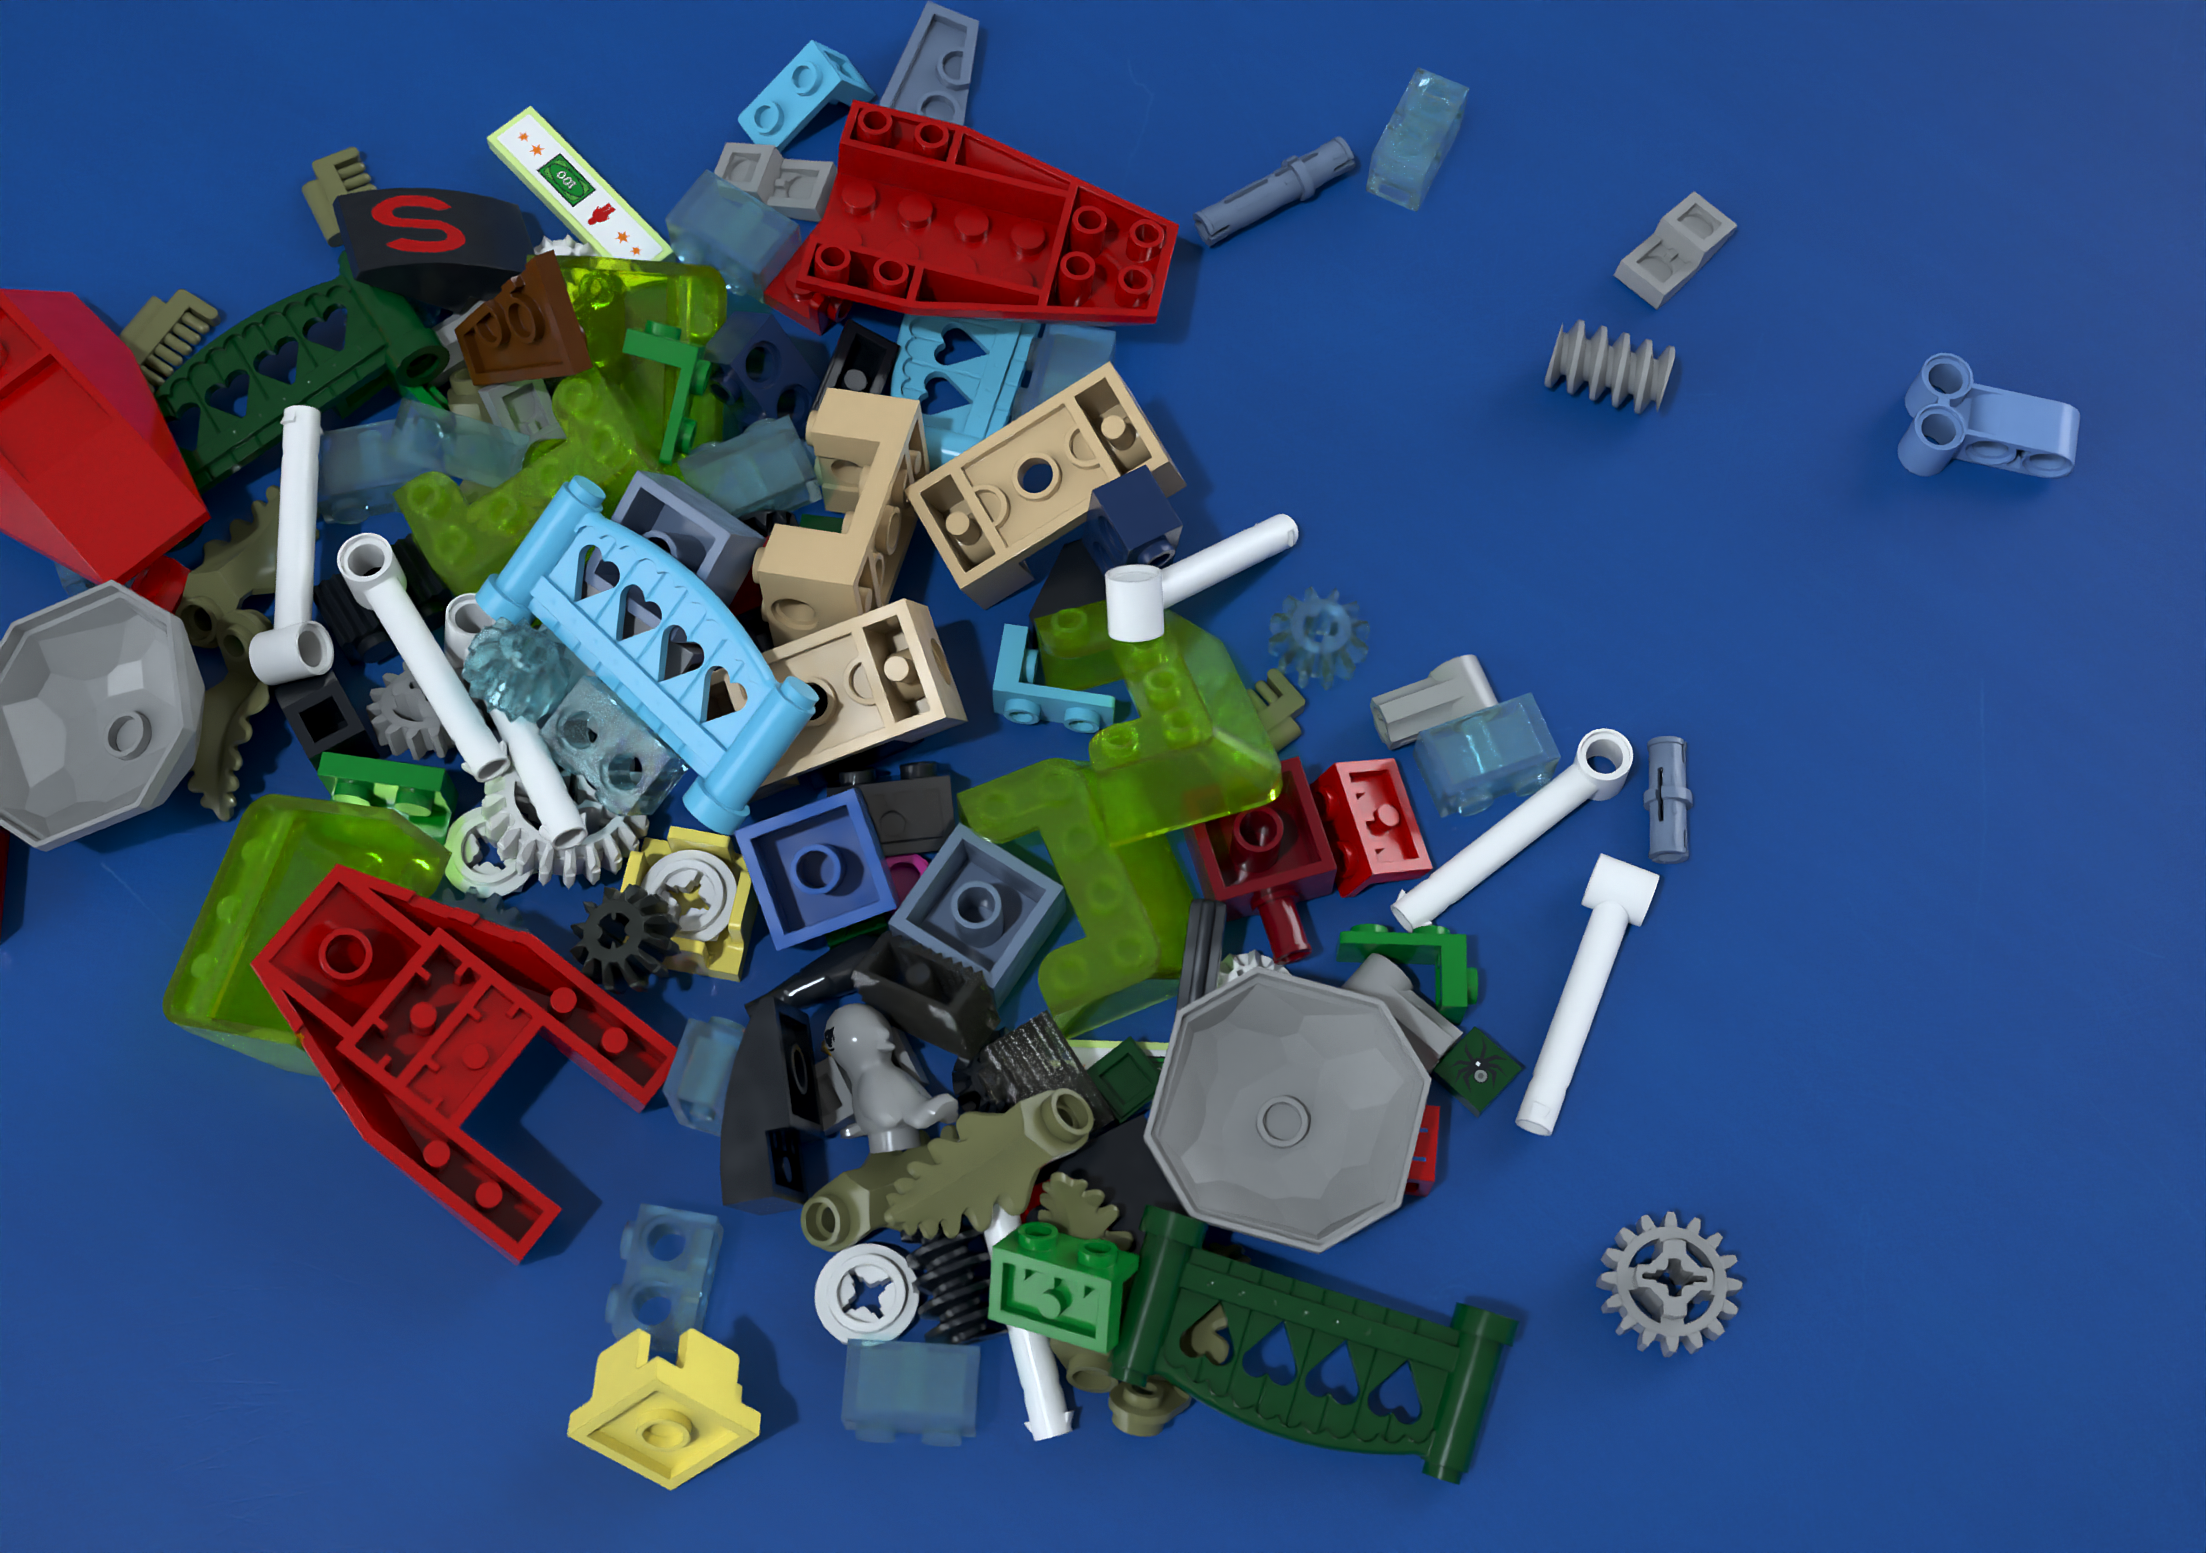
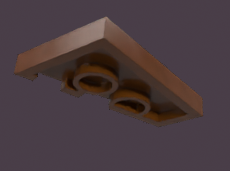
(525, 329)

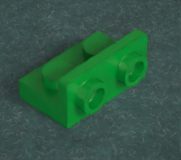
(415, 791)
(1060, 1285)

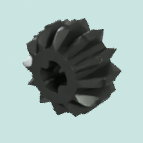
(649, 941)

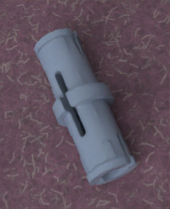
(1667, 800)

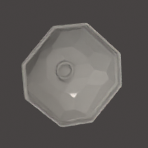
(94, 714)
(1287, 1110)

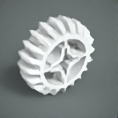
(607, 840)

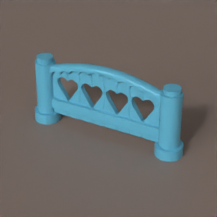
(984, 381)
(727, 752)

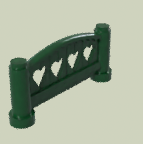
(379, 337)
(1448, 1365)

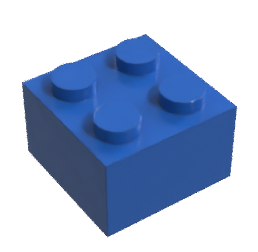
(818, 868)

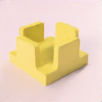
(713, 958)
(662, 1415)

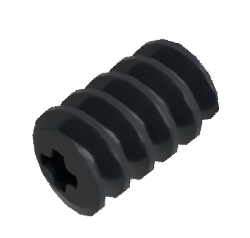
(953, 1285)

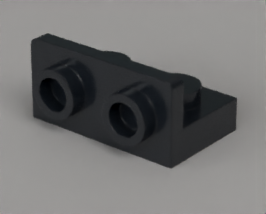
(907, 809)

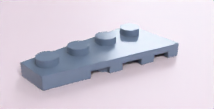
(935, 66)

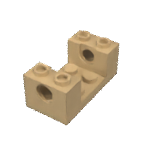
(864, 459)
(978, 499)
(881, 686)

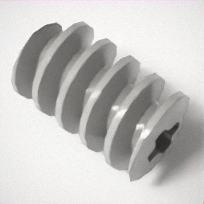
(1610, 366)

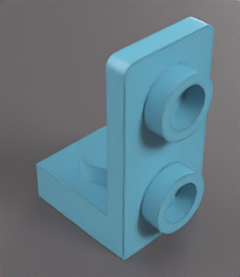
(799, 94)
(1028, 703)

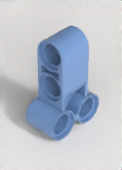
(1984, 425)

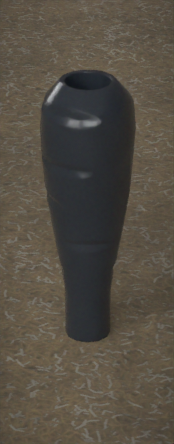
(822, 978)

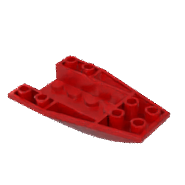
(979, 231)
(85, 444)

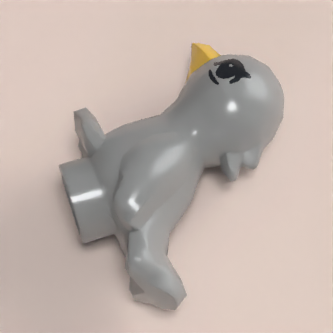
(884, 1098)

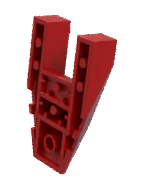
(419, 1019)

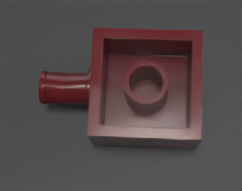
(1267, 862)

